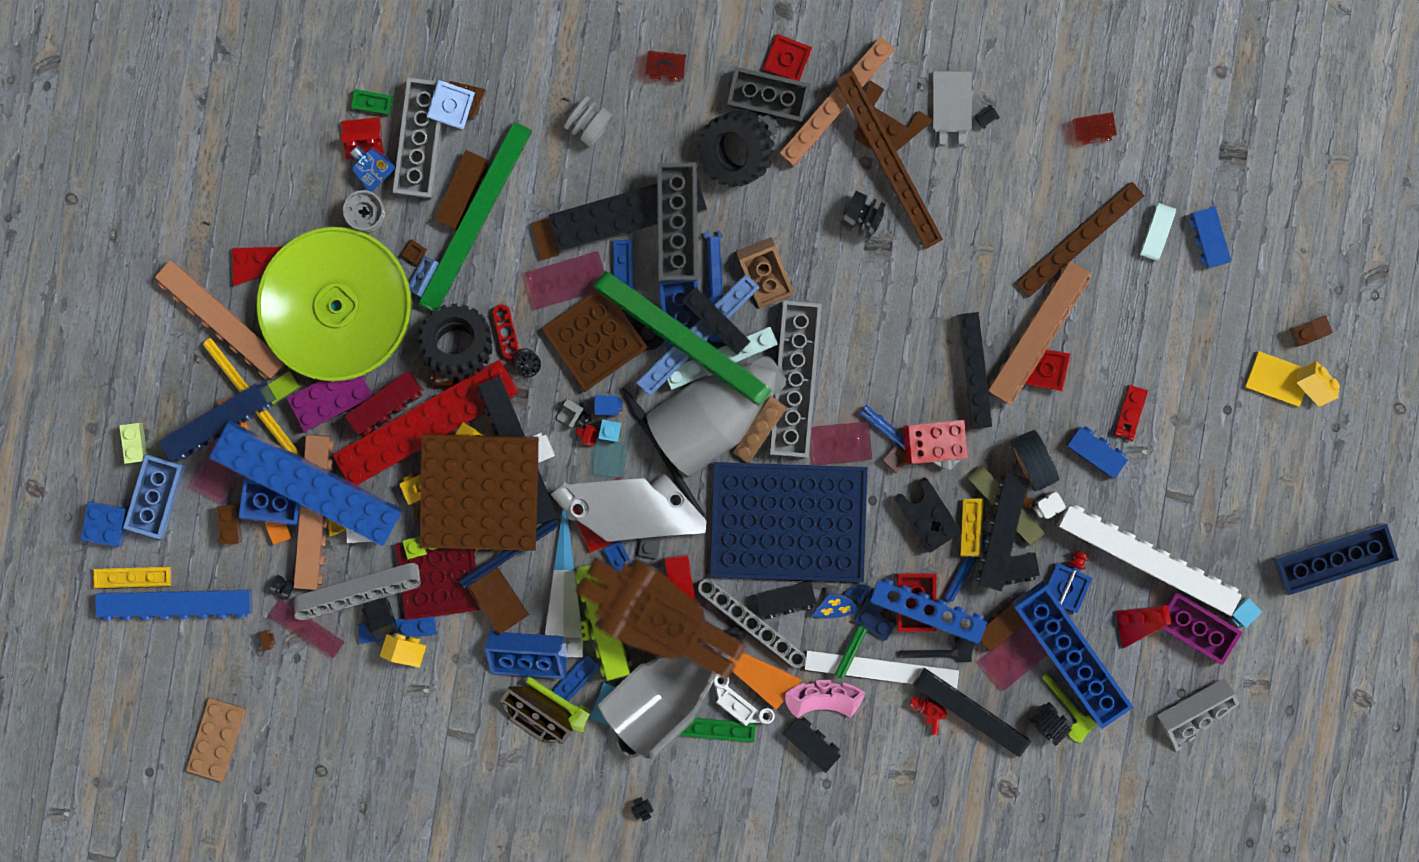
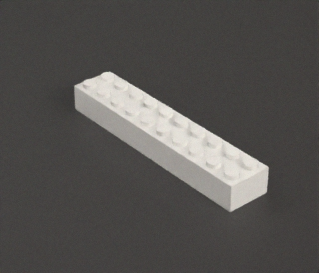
(1149, 560)

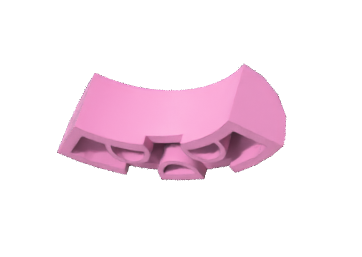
(824, 696)

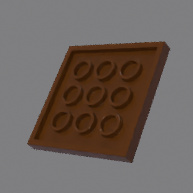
(594, 339)

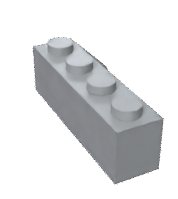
(1197, 712)

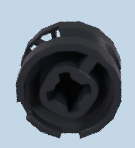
(526, 362)

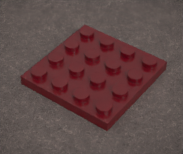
(440, 585)

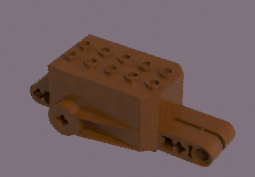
(656, 615)

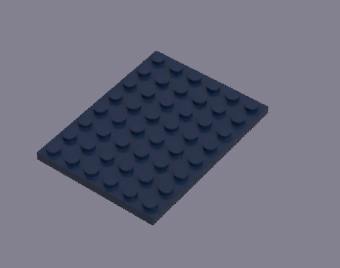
(788, 522)

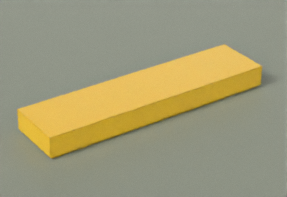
(132, 577)

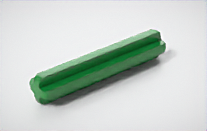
(850, 652)

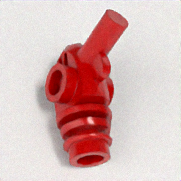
(931, 710)

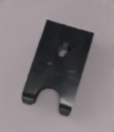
(926, 511)

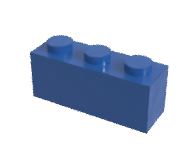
(1210, 237)
(1097, 451)

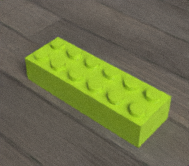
(609, 648)

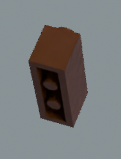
(1001, 625)

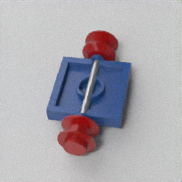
(1070, 584)

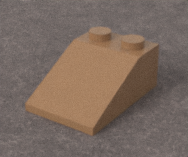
(766, 269)

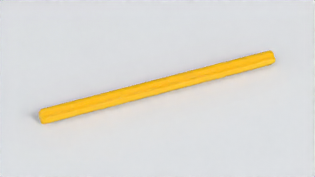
(241, 385)

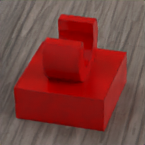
(589, 434)

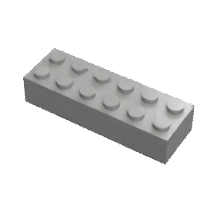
(418, 142)

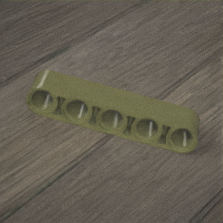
(988, 487)

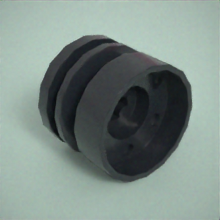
(862, 215)

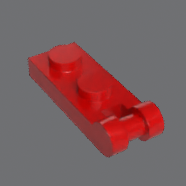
(1131, 412)

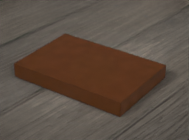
(498, 601)

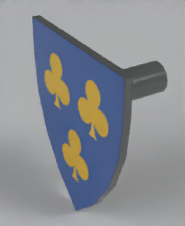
(834, 605)

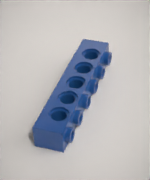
(972, 633)

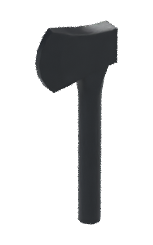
(962, 652)

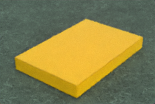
(1275, 379)

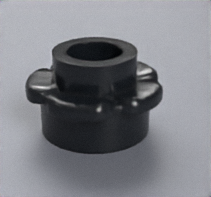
(584, 420)

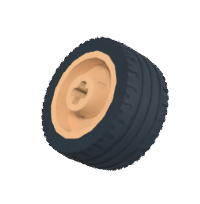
(1035, 460)

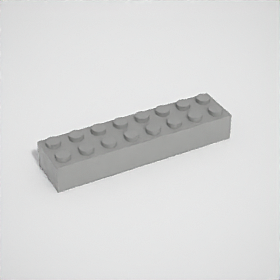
(798, 364)

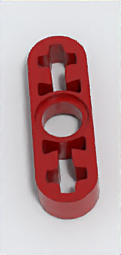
(498, 319)

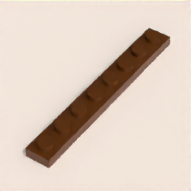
(1080, 239)

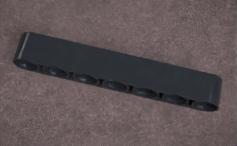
(971, 712)

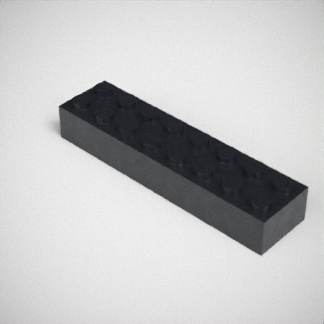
(610, 217)

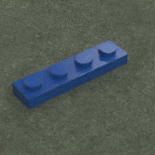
(410, 627)

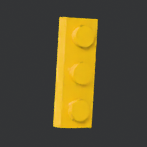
(972, 528)

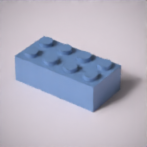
(154, 496)

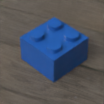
(104, 524)

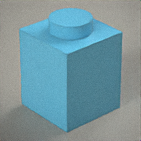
(610, 430)
(1245, 613)

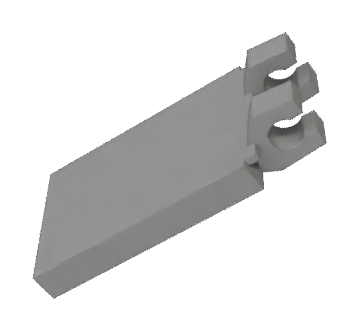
(952, 104)

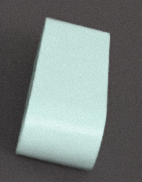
(1157, 231)

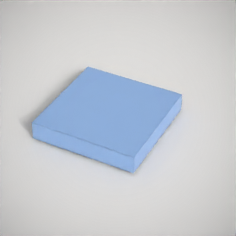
(450, 104)

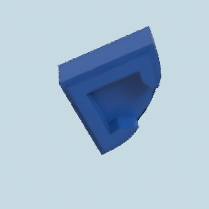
(857, 592)

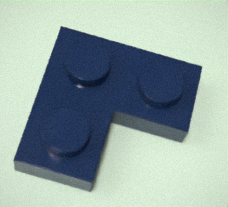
(870, 618)

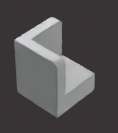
(570, 413)

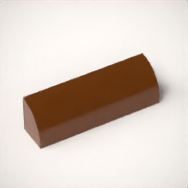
(461, 190)

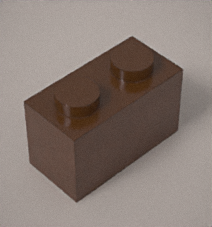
(229, 524)

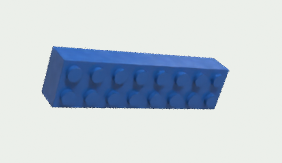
(1072, 654)

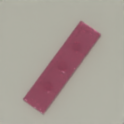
(308, 629)

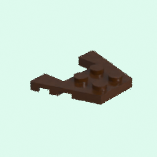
(897, 132)

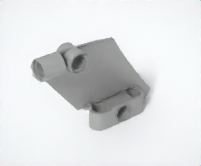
(630, 508)

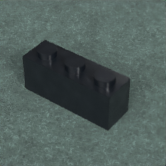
(785, 599)
(812, 743)

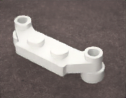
(738, 706)

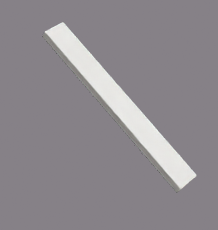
(876, 668)

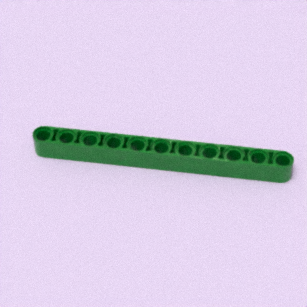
(475, 217)
(682, 338)

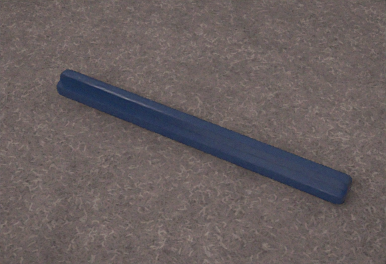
(504, 556)

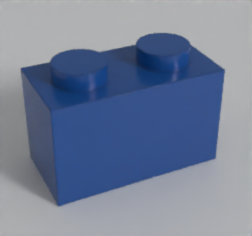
(608, 405)

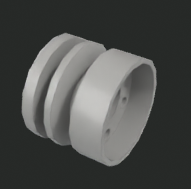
(588, 121)
(357, 203)

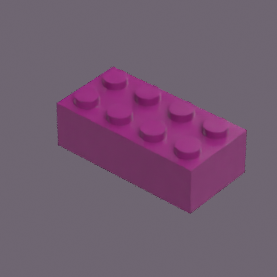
(328, 400)
(1201, 628)

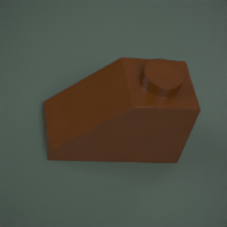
(1311, 331)

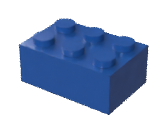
(266, 505)

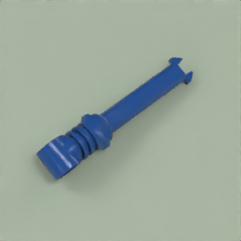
(714, 272)

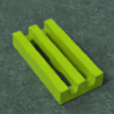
(586, 629)

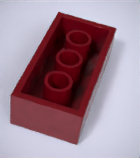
(384, 403)

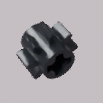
(642, 809)

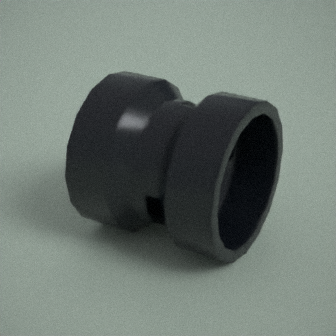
(278, 584)

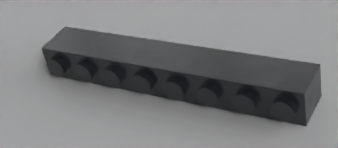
(507, 424)

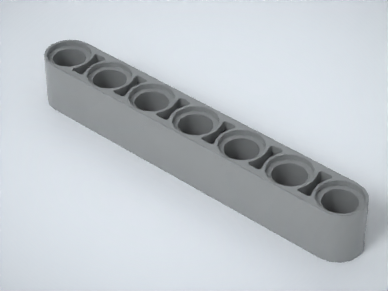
(356, 591)
(761, 625)

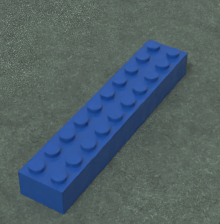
(305, 483)

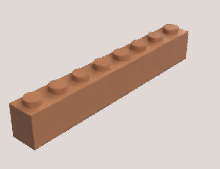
(835, 104)
(220, 318)
(1040, 333)
(312, 524)

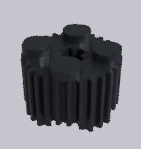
(1051, 724)

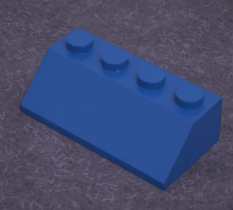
(527, 655)

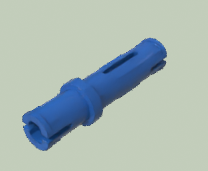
(881, 424)

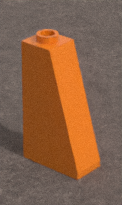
(765, 678)

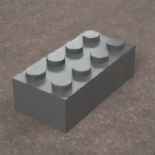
(768, 95)

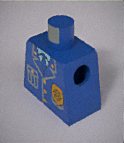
(371, 167)

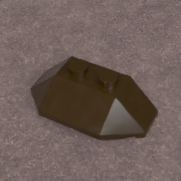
(536, 714)

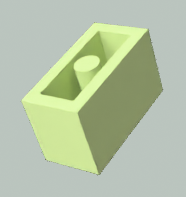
(133, 442)

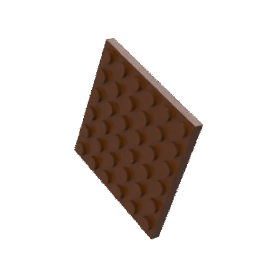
(479, 492)

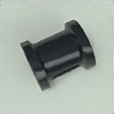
(986, 116)

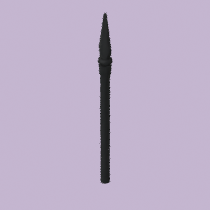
(638, 413)

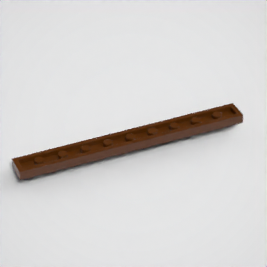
(889, 159)

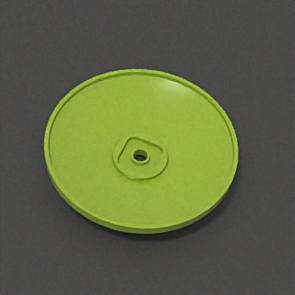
(299, 297)

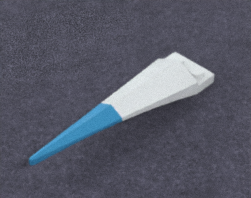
(563, 608)

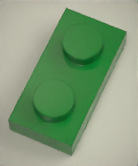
(372, 102)

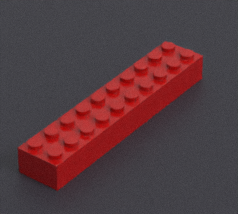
(404, 434)

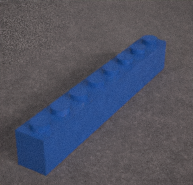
(173, 603)

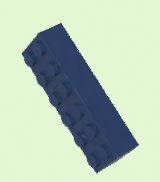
(211, 424)
(1335, 558)

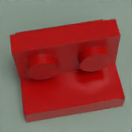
(362, 132)

